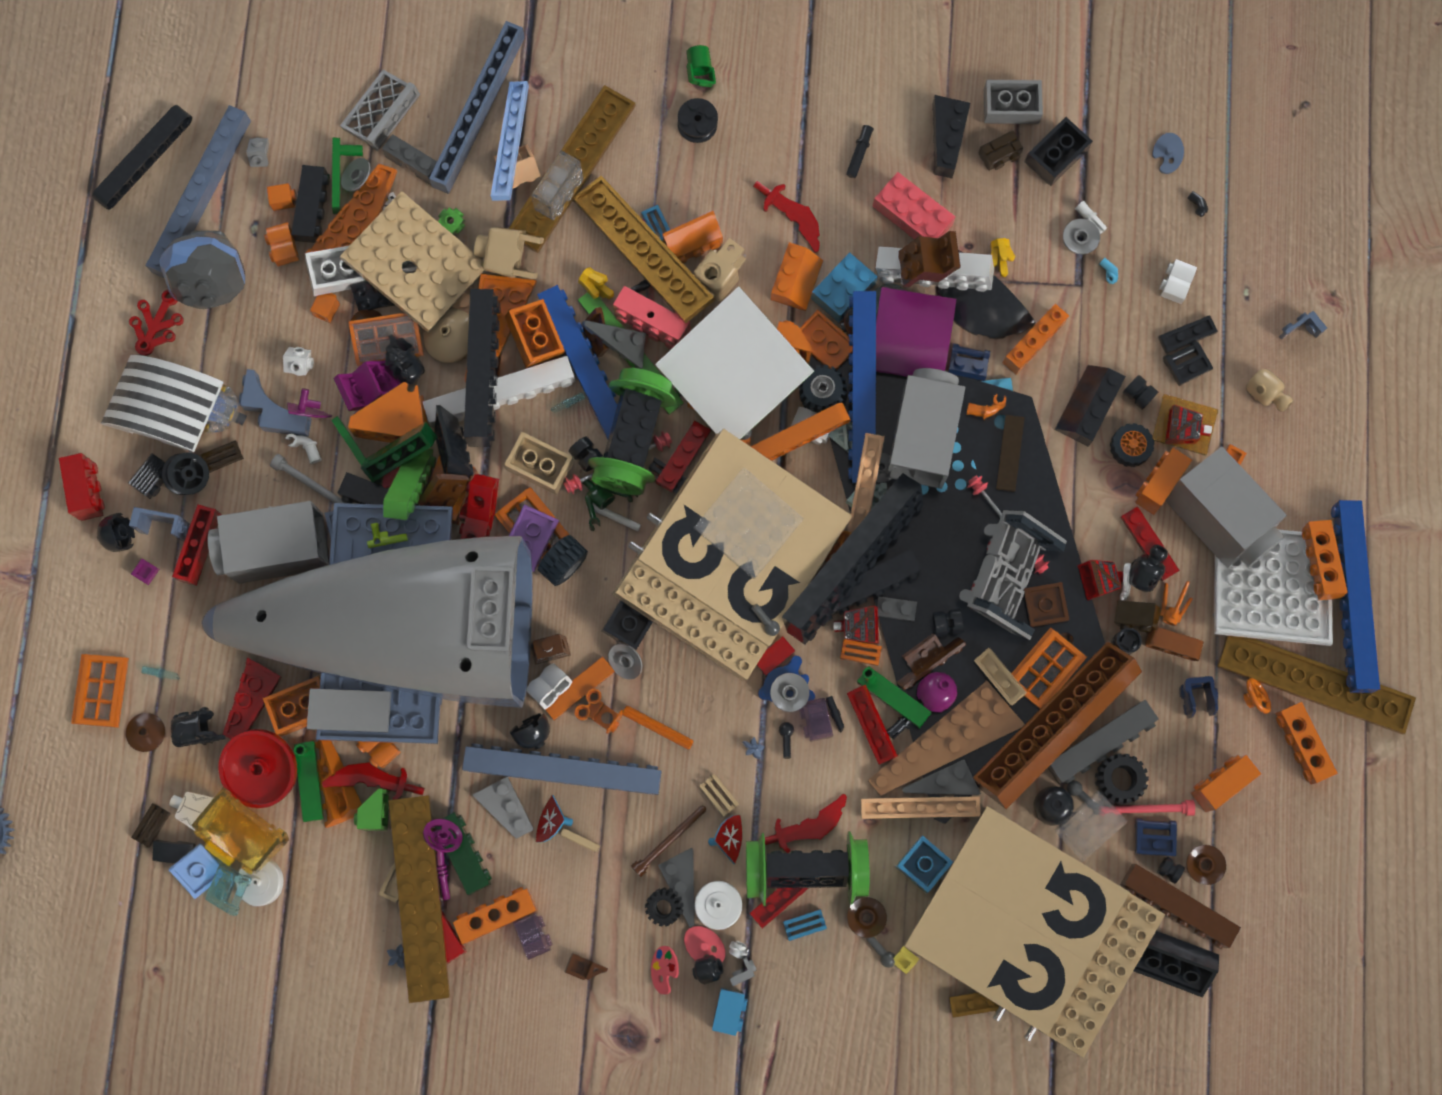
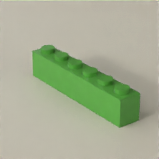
(408, 485)

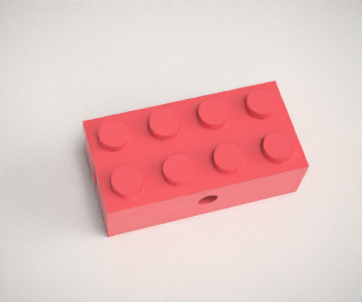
(912, 209)
(650, 318)

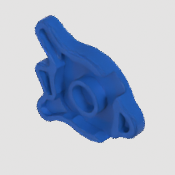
(792, 667)

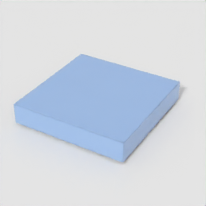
(195, 870)

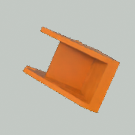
(389, 415)

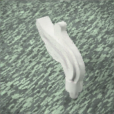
(1126, 585)

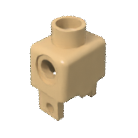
(504, 251)
(723, 267)

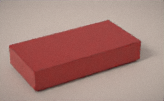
(775, 655)

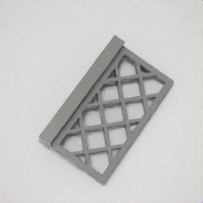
(391, 115)

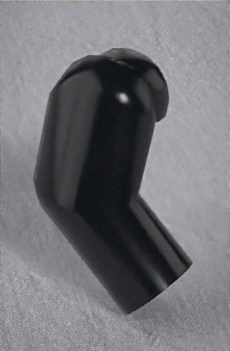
(1200, 202)

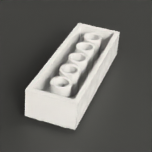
(975, 271)
(332, 275)

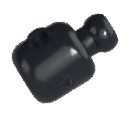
(1148, 569)

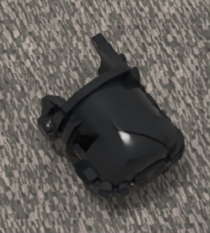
(402, 361)
(193, 728)

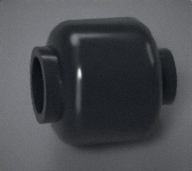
(708, 969)

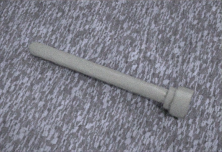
(280, 463)

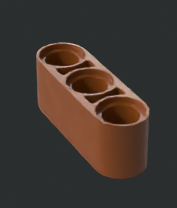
(1174, 644)

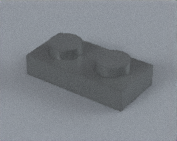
(896, 609)

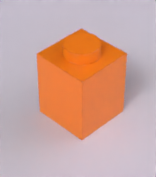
(281, 197)
(325, 307)

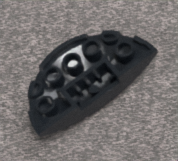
(990, 312)

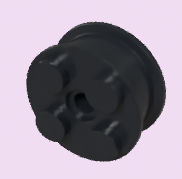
(697, 120)
(174, 473)

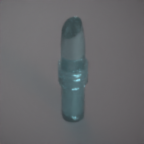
(568, 402)
(160, 673)

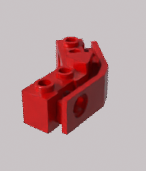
(479, 507)

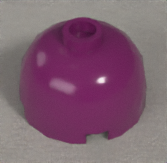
(937, 691)

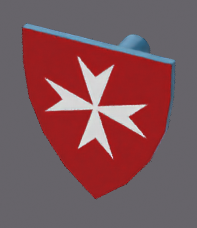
(551, 821)
(729, 837)

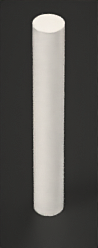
(618, 518)

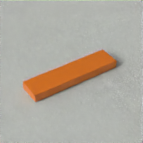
(580, 685)

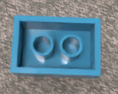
(840, 283)

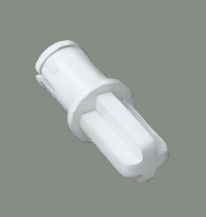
(1088, 214)

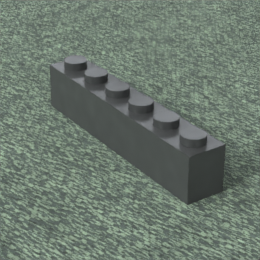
(1103, 741)

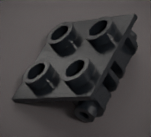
(369, 297)

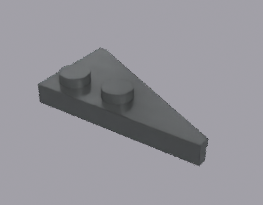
(625, 342)
(950, 780)
(680, 877)

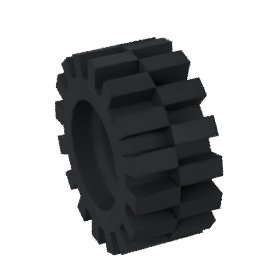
(656, 915)

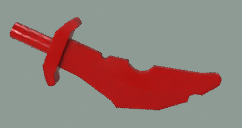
(794, 211)
(371, 777)
(809, 828)

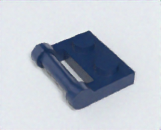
(966, 366)
(1155, 844)

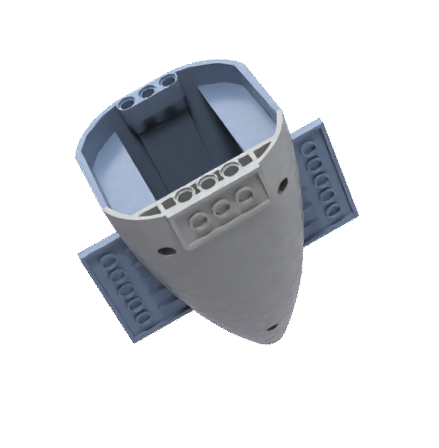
(398, 618)

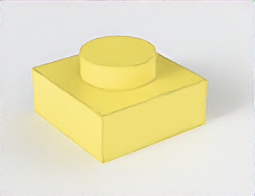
(905, 960)

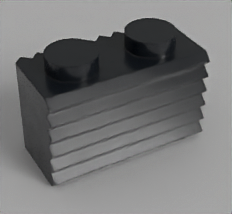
(149, 477)

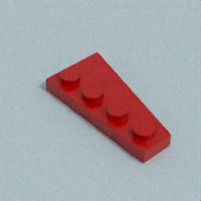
(255, 685)

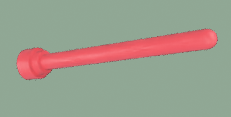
(1186, 807)

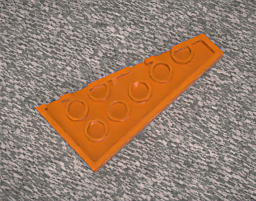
(359, 212)
(511, 295)

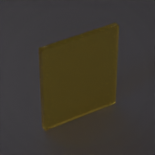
(1209, 418)

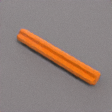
(658, 727)

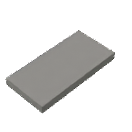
(349, 710)

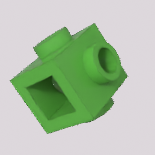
(445, 216)

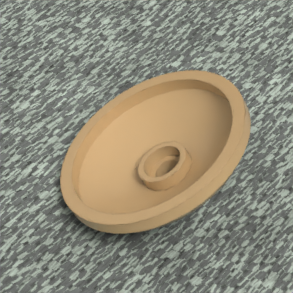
(452, 345)

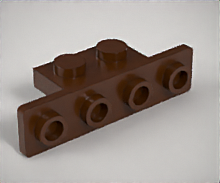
(926, 657)

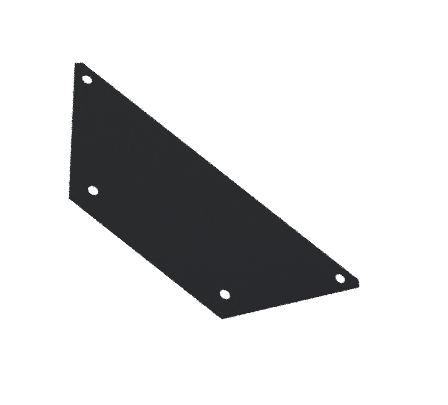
(952, 544)

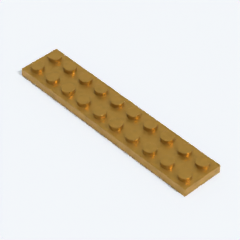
(587, 145)
(644, 249)
(1314, 682)
(419, 901)

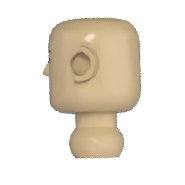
(1268, 389)

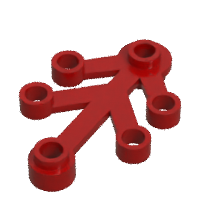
(155, 325)

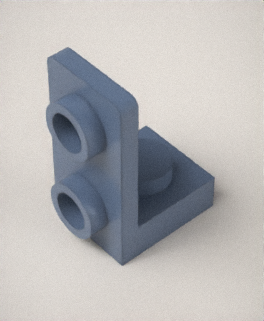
(1313, 325)

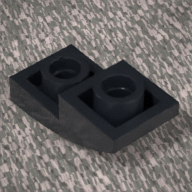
(170, 851)

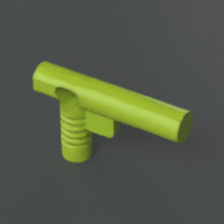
(384, 537)

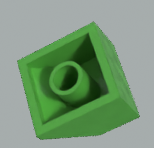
(373, 812)

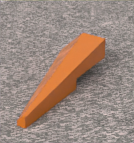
(340, 802)

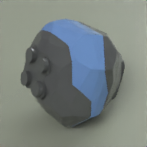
(203, 269)

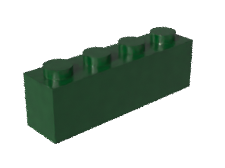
(399, 452)
(467, 860)

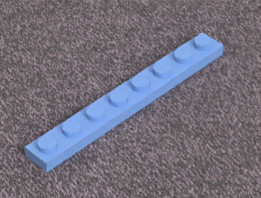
(509, 141)

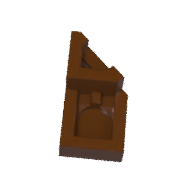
(583, 968)

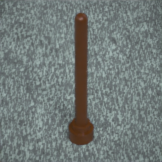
(641, 866)

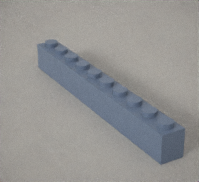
(477, 107)
(203, 182)
(562, 770)

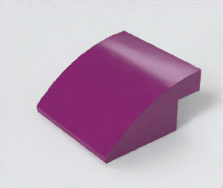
(912, 331)

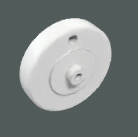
(264, 886)
(718, 905)

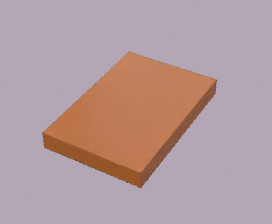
(827, 340)

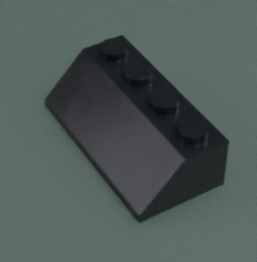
(1090, 403)
(451, 444)
(1179, 964)

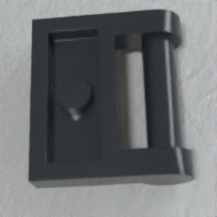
(1191, 368)

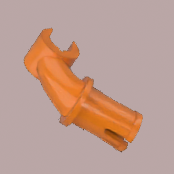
(985, 411)

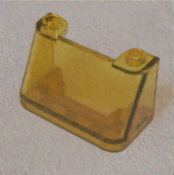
(239, 832)

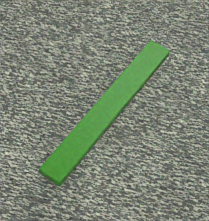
(589, 305)

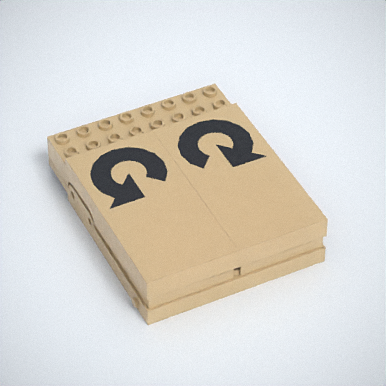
(703, 594)
(1035, 931)

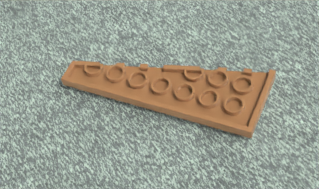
(965, 728)

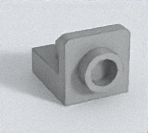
(740, 976)

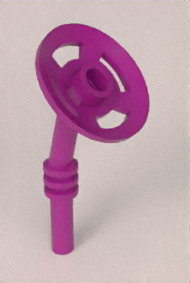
(441, 841)

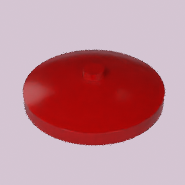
(258, 768)

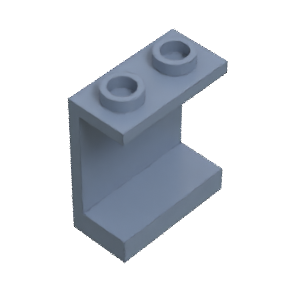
(142, 519)

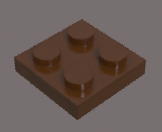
(444, 490)
(1046, 604)

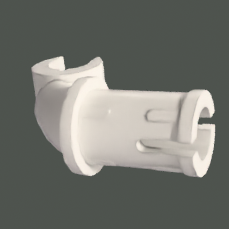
(308, 444)

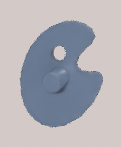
(1169, 147)

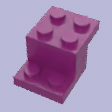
(365, 384)

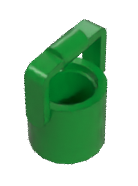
(699, 65)

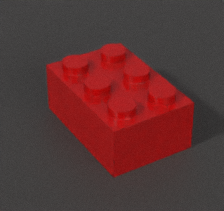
(81, 487)

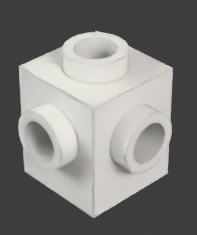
(297, 361)

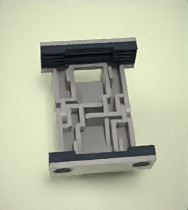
(1001, 583)

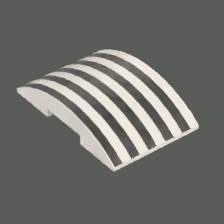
(162, 401)

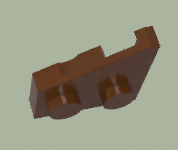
(597, 346)

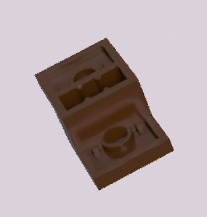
(929, 259)

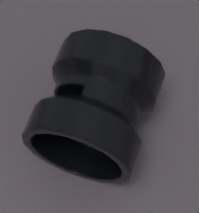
(1170, 870)

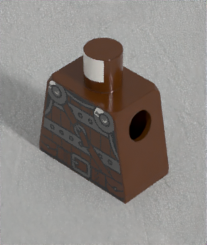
(550, 648)

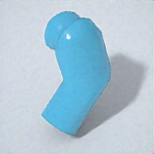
(1111, 271)

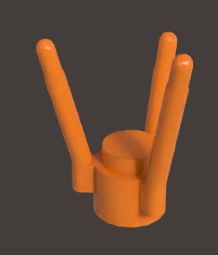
(1172, 615)

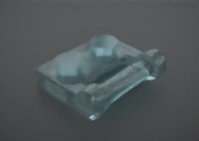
(222, 887)

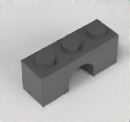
(403, 153)

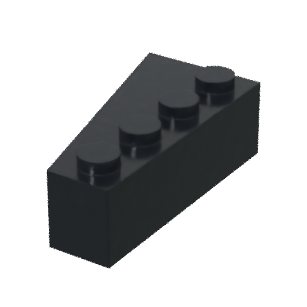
(948, 128)

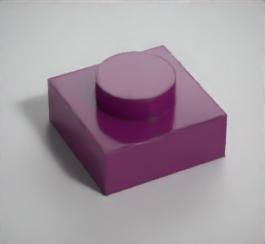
(145, 571)

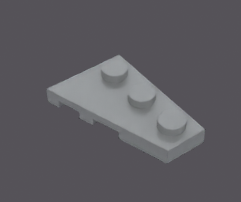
(506, 807)

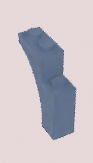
(273, 417)

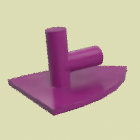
(306, 407)

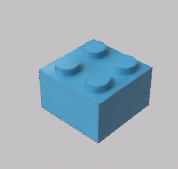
(924, 864)
(728, 1012)

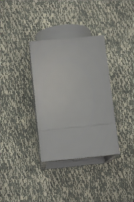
(926, 427)
(1227, 510)
(269, 542)

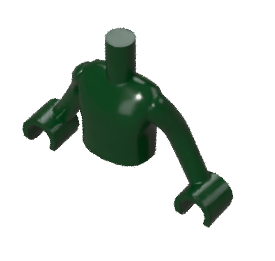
(601, 498)

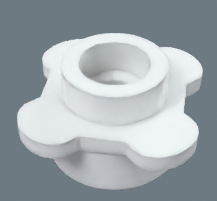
(738, 949)

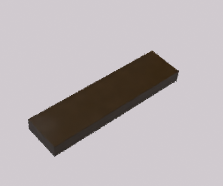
(1010, 453)

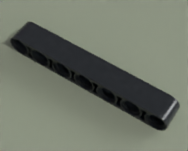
(142, 157)

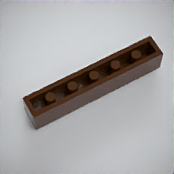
(1180, 906)

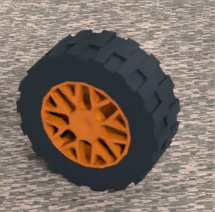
(1132, 445)

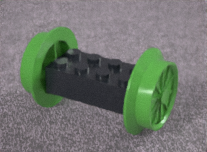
(631, 431)
(808, 869)

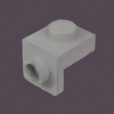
(257, 152)

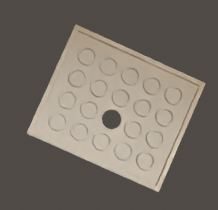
(410, 234)

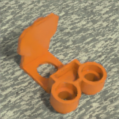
(596, 709)

